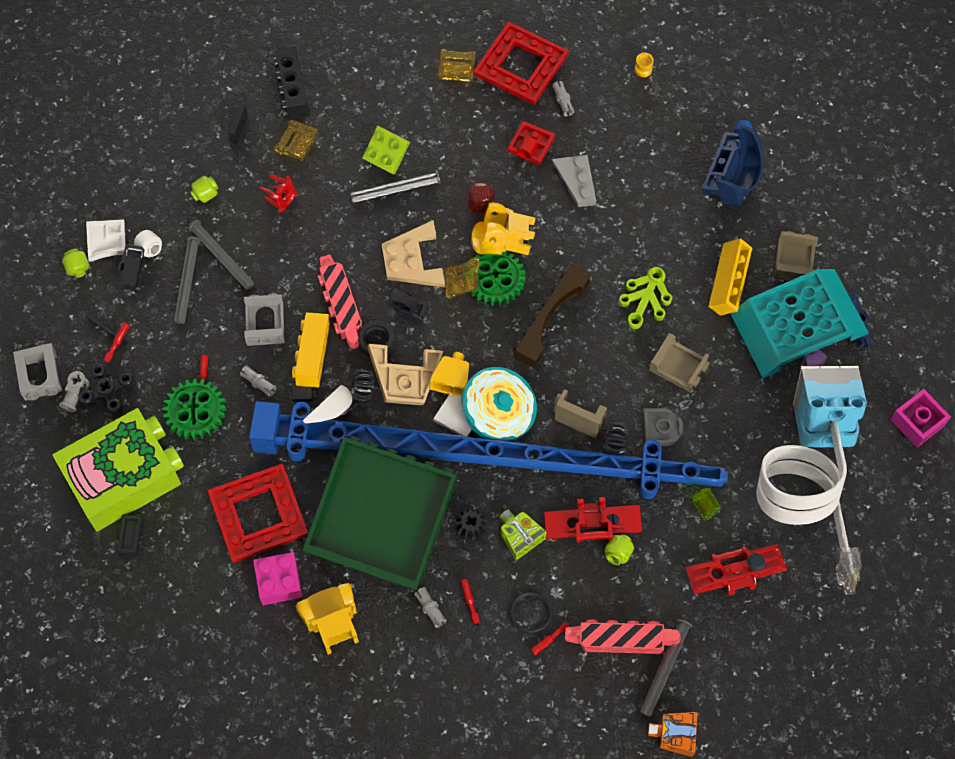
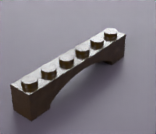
(573, 283)

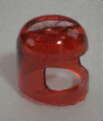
(480, 196)

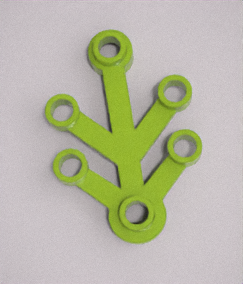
(646, 295)

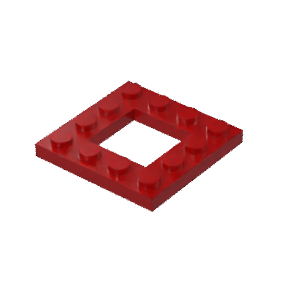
(511, 36)
(246, 546)

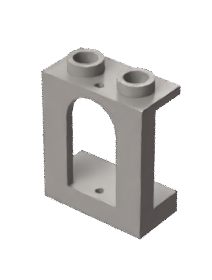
(266, 336)
(33, 355)

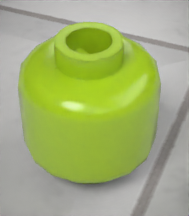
(204, 189)
(75, 263)
(619, 549)

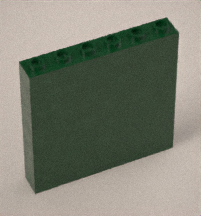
(381, 513)

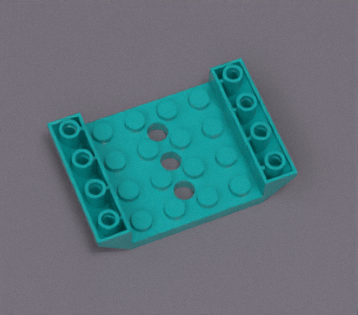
(774, 334)

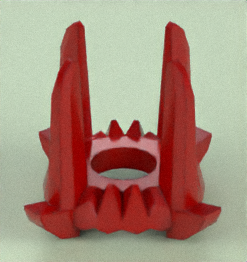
(287, 187)

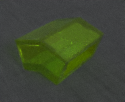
(706, 503)

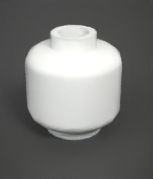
(150, 242)

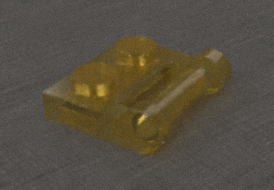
(456, 70)
(300, 143)
(462, 283)

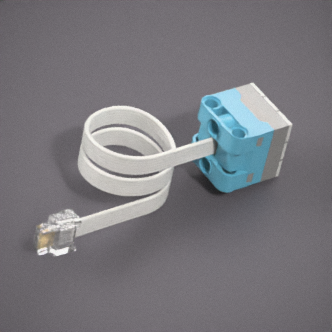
(827, 415)

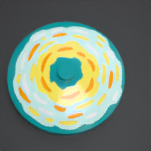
(498, 404)

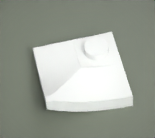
(105, 238)

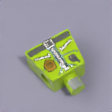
(520, 533)

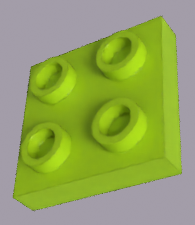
(386, 150)

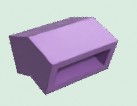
(815, 359)

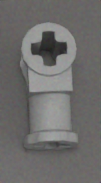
(73, 390)

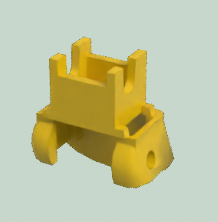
(494, 238)
(330, 614)

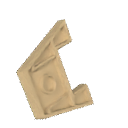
(404, 258)
(403, 382)

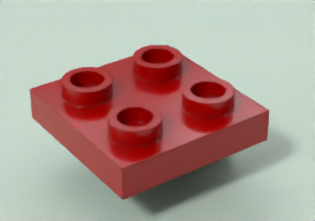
(531, 143)

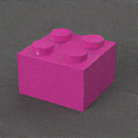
(920, 418)
(277, 578)

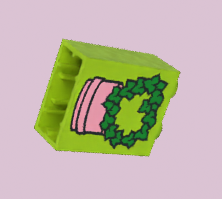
(119, 468)

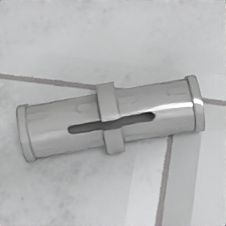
(563, 98)
(258, 381)
(430, 607)

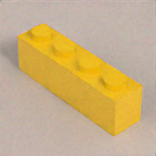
(730, 277)
(311, 350)

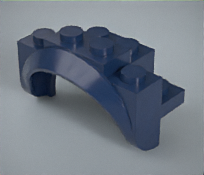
(732, 174)

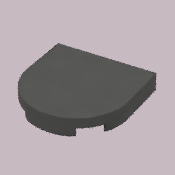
(662, 426)

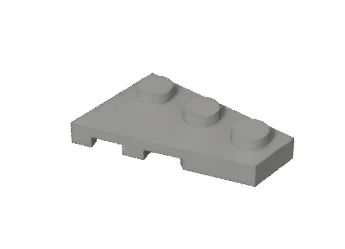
(577, 177)

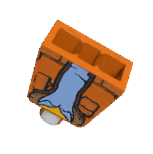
(676, 732)

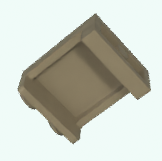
(794, 255)
(679, 364)
(577, 417)

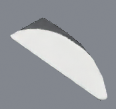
(333, 406)

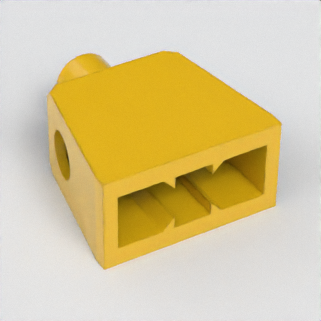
(450, 375)

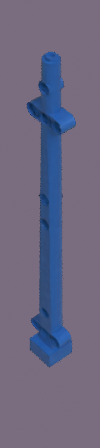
(274, 429)

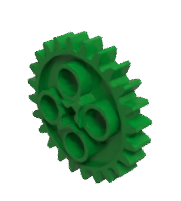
(498, 291)
(176, 410)

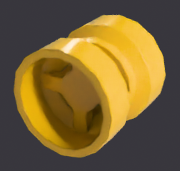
(644, 64)

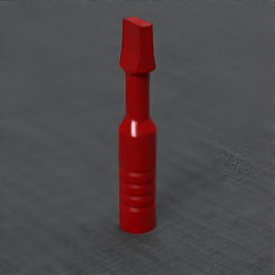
(117, 340)
(203, 367)
(469, 600)
(548, 639)

